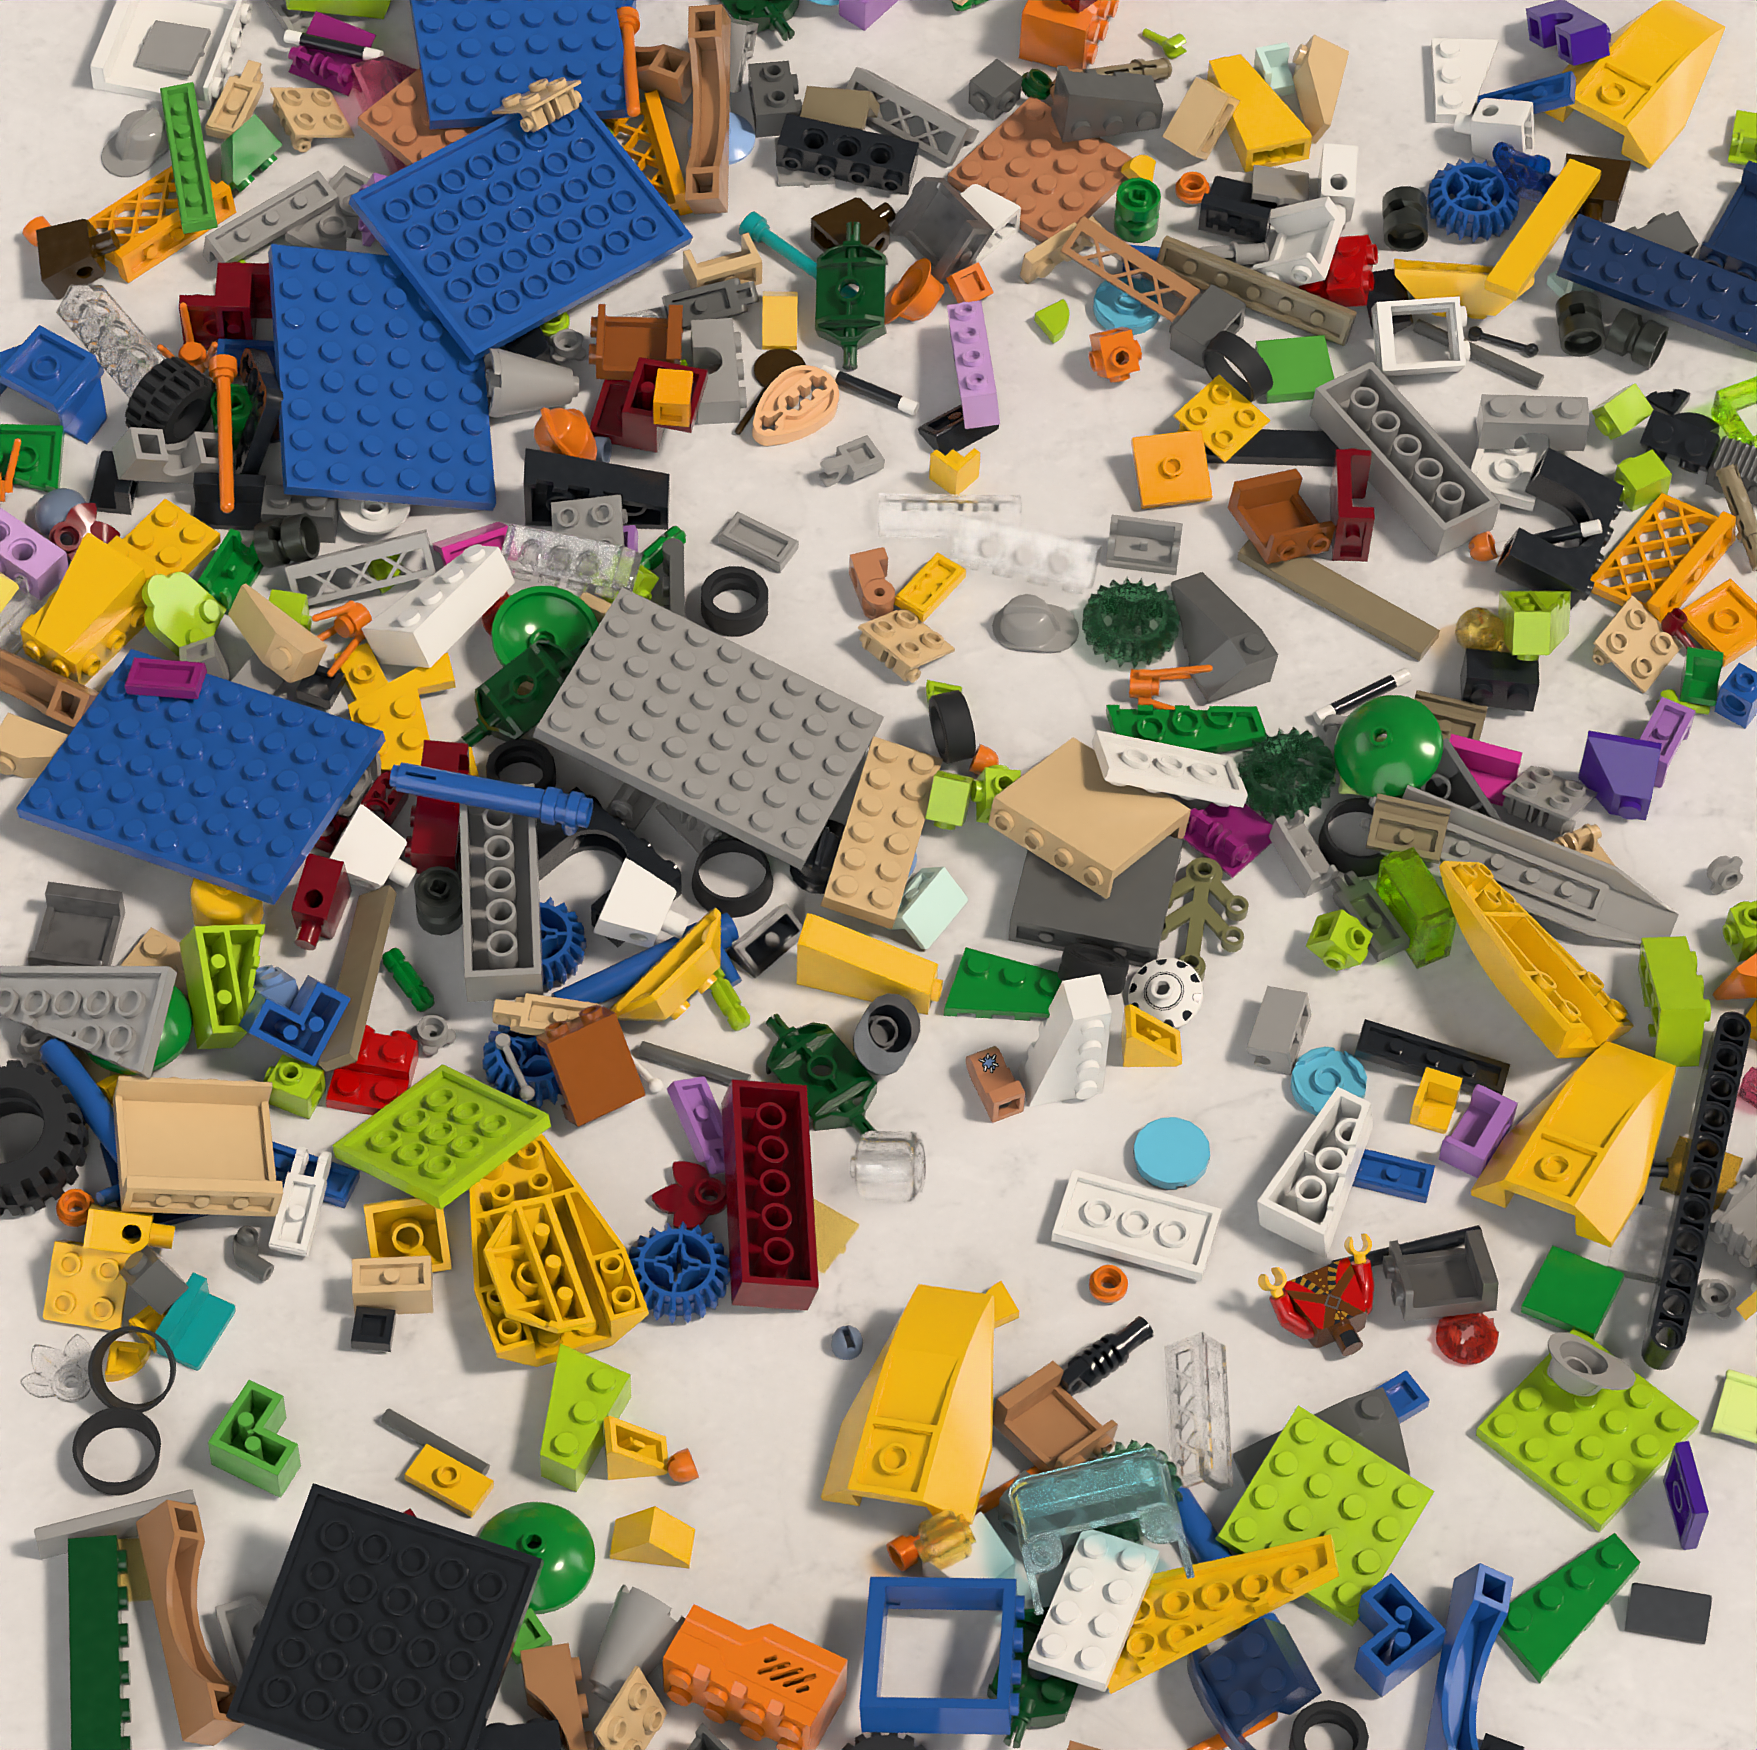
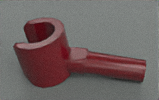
(1673, 624)

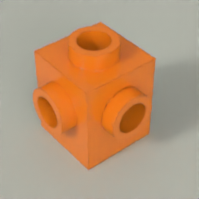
(1114, 354)

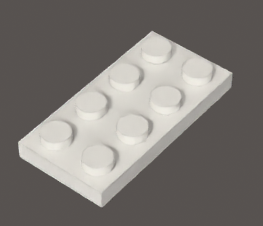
(1169, 769)
(1136, 1224)
(1093, 1609)

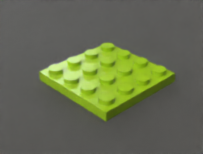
(441, 1136)
(1587, 1448)
(1322, 1486)

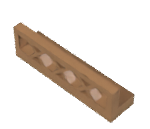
(1131, 258)

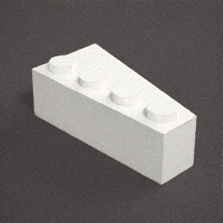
(439, 609)
(1071, 1045)
(1316, 1178)

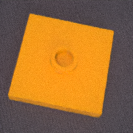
(1171, 469)
(1723, 621)

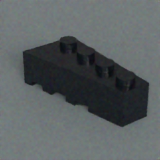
(563, 478)

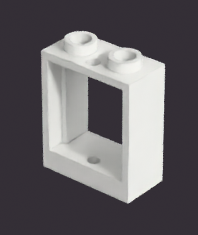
(1384, 337)

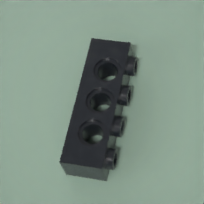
(847, 154)

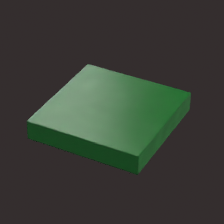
(1572, 1292)

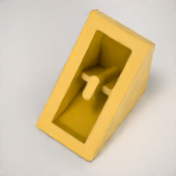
(779, 320)
(1148, 1040)
(633, 1450)
(653, 1539)

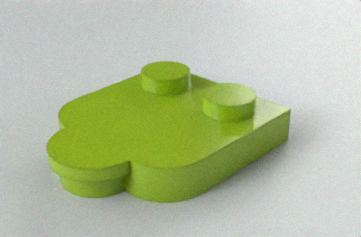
(180, 610)

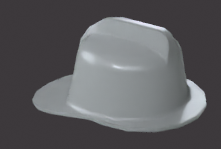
(137, 144)
(1034, 625)
(1584, 1368)

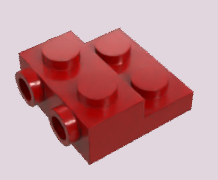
(1349, 273)
(379, 1075)

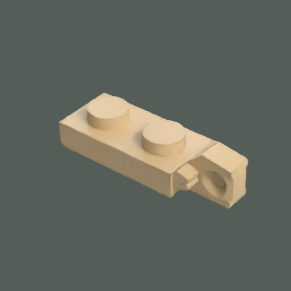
(236, 102)
(1044, 257)
(535, 1012)

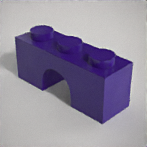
(1574, 31)

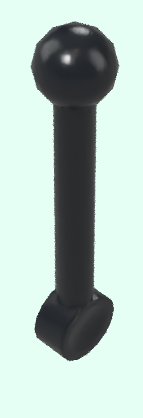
(1476, 334)

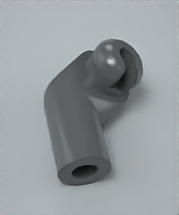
(246, 1253)

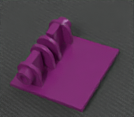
(324, 67)
(1228, 835)

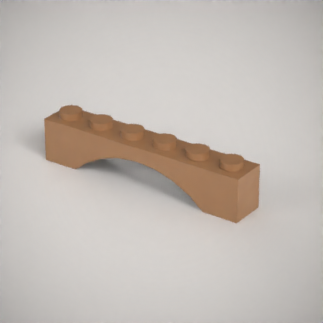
(665, 70)
(709, 151)
(44, 689)
(172, 1553)
(552, 1692)

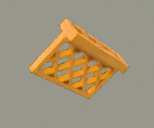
(661, 147)
(165, 235)
(1690, 567)

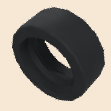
(734, 579)
(952, 726)
(522, 751)
(1333, 1713)

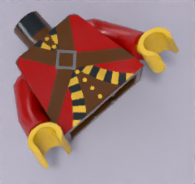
(1327, 1302)

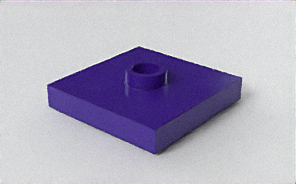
(1685, 1495)

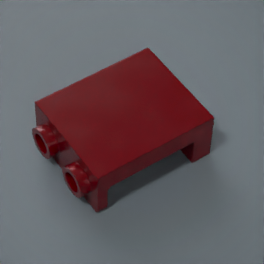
(1353, 524)

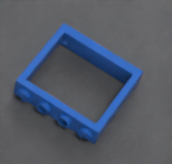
(941, 1714)

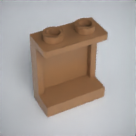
(1050, 1423)

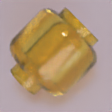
(1480, 630)
(945, 1539)

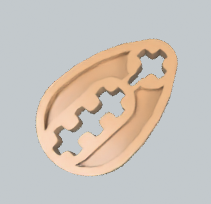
(784, 391)

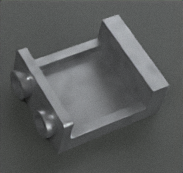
(942, 227)
(78, 926)
(1443, 1280)

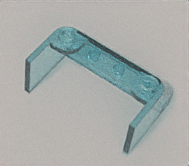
(1090, 1498)

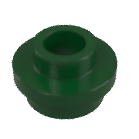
(1036, 84)

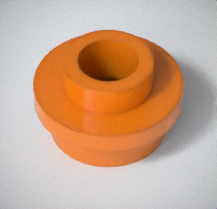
(1191, 187)
(72, 1199)
(1112, 1275)

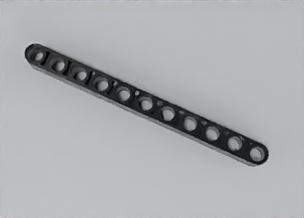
(1702, 1169)

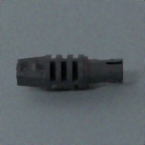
(1104, 1356)

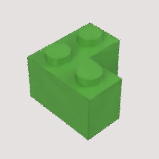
(249, 1442)

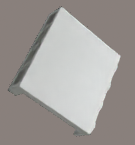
(131, 22)

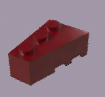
(437, 821)

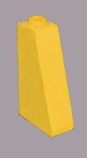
(1262, 124)
(862, 966)

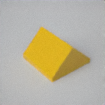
(407, 1229)

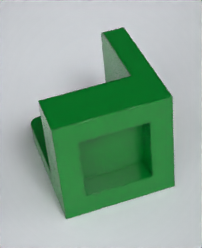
(1700, 676)

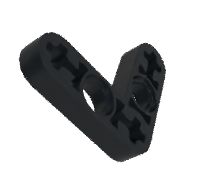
(266, 399)

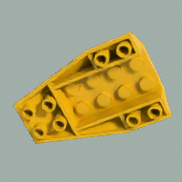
(1648, 78)
(1530, 967)
(1587, 1143)
(594, 1246)
(924, 1410)

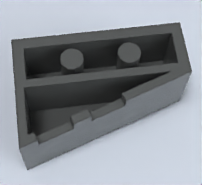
(1104, 105)

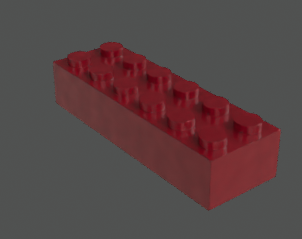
(769, 1195)

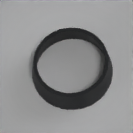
(1244, 358)
(1343, 861)
(734, 906)
(96, 1376)
(110, 1419)

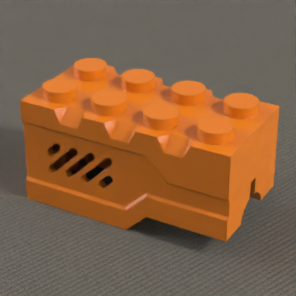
(1060, 35)
(756, 1678)

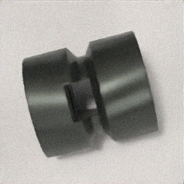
(1405, 218)
(1580, 323)
(1637, 338)
(286, 540)
(439, 900)

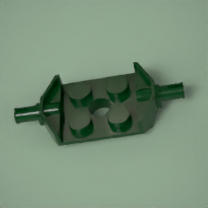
(768, 13)
(855, 319)
(512, 715)
(832, 1099)
(1041, 1701)

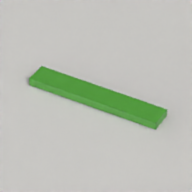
(188, 158)

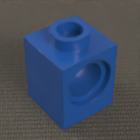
(1738, 696)

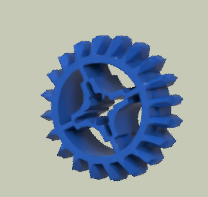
(1471, 211)
(561, 942)
(532, 1062)
(704, 1279)

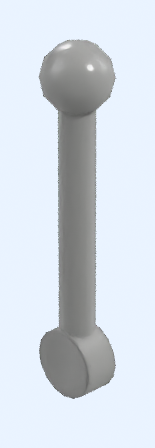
(503, 1043)

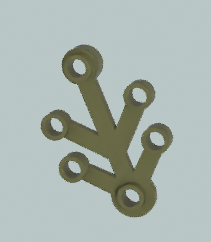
(1200, 911)

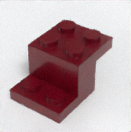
(233, 311)
(626, 407)

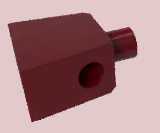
(320, 900)

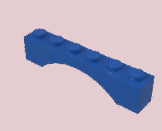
(1473, 1621)

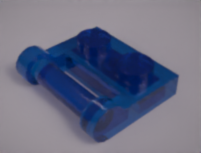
(1524, 173)

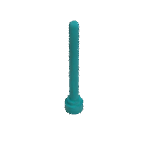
(760, 232)

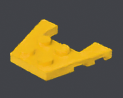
(399, 713)

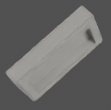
(758, 542)

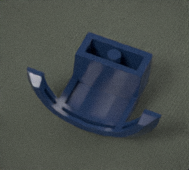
(1251, 1680)

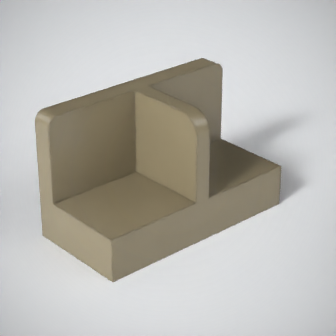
(839, 106)

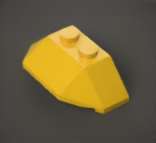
(1442, 280)
(676, 975)
(536, 1270)

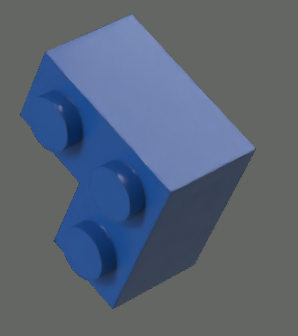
(303, 1027)
(1402, 1639)

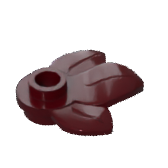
(77, 524)
(687, 1195)

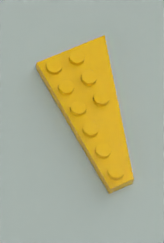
(1223, 1596)

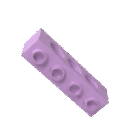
(973, 364)
(30, 555)

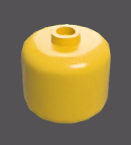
(222, 906)

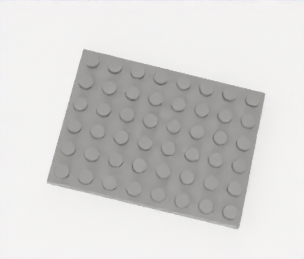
(709, 727)

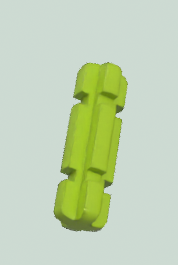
(729, 1002)

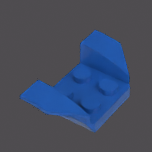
(59, 379)

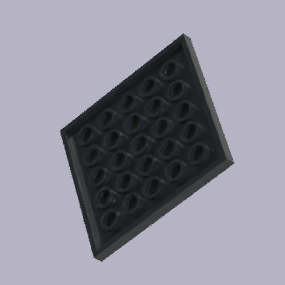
(383, 1631)

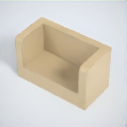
(1201, 118)
(742, 265)
(393, 1284)

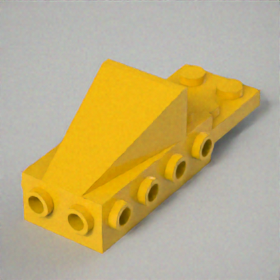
(101, 592)

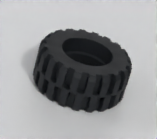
(60, 1148)

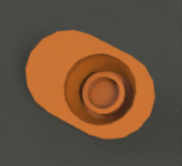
(914, 294)
(565, 433)

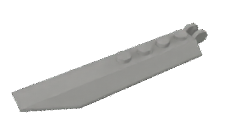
(1549, 876)

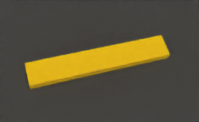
(1542, 230)

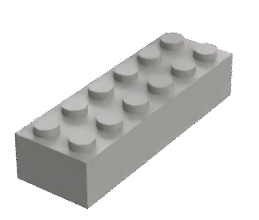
(1409, 459)
(500, 904)

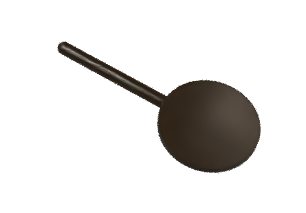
(766, 370)

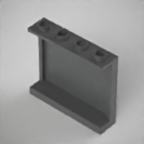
(1061, 911)

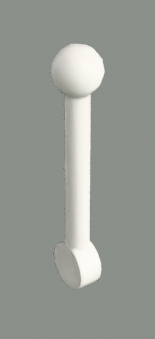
(655, 1084)

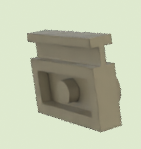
(1455, 715)
(1407, 824)

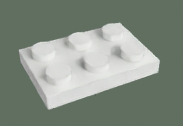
(1509, 470)

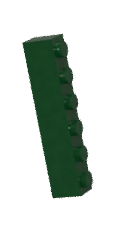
(97, 1644)

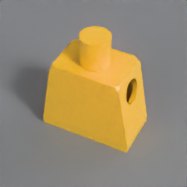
(107, 1233)

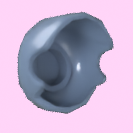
(54, 508)

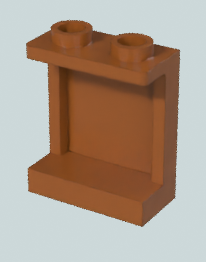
(626, 339)
(1278, 517)
(591, 1064)

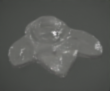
(57, 1368)

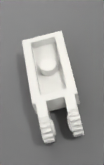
(300, 1205)

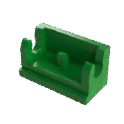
(230, 569)

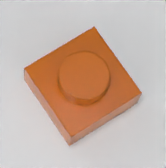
(970, 284)

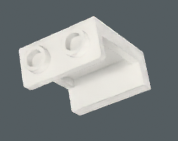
(1303, 242)

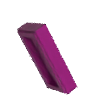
(165, 678)

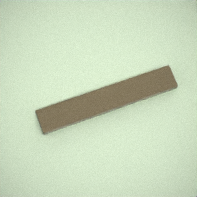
(1258, 291)
(1347, 601)
(359, 975)

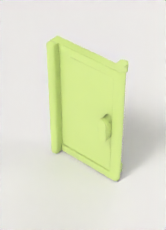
(1738, 1407)

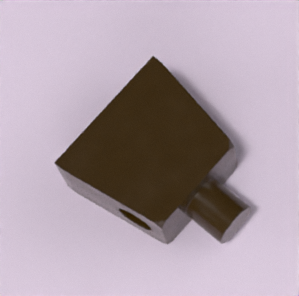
(1607, 194)
(829, 227)
(73, 254)

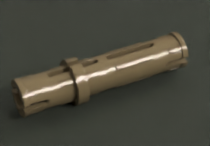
(1157, 68)
(1741, 507)

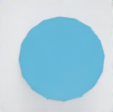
(1117, 309)
(1321, 1072)
(1171, 1153)

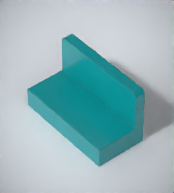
(194, 1324)

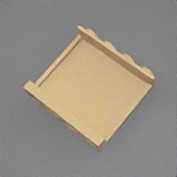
(1082, 821)
(195, 1146)

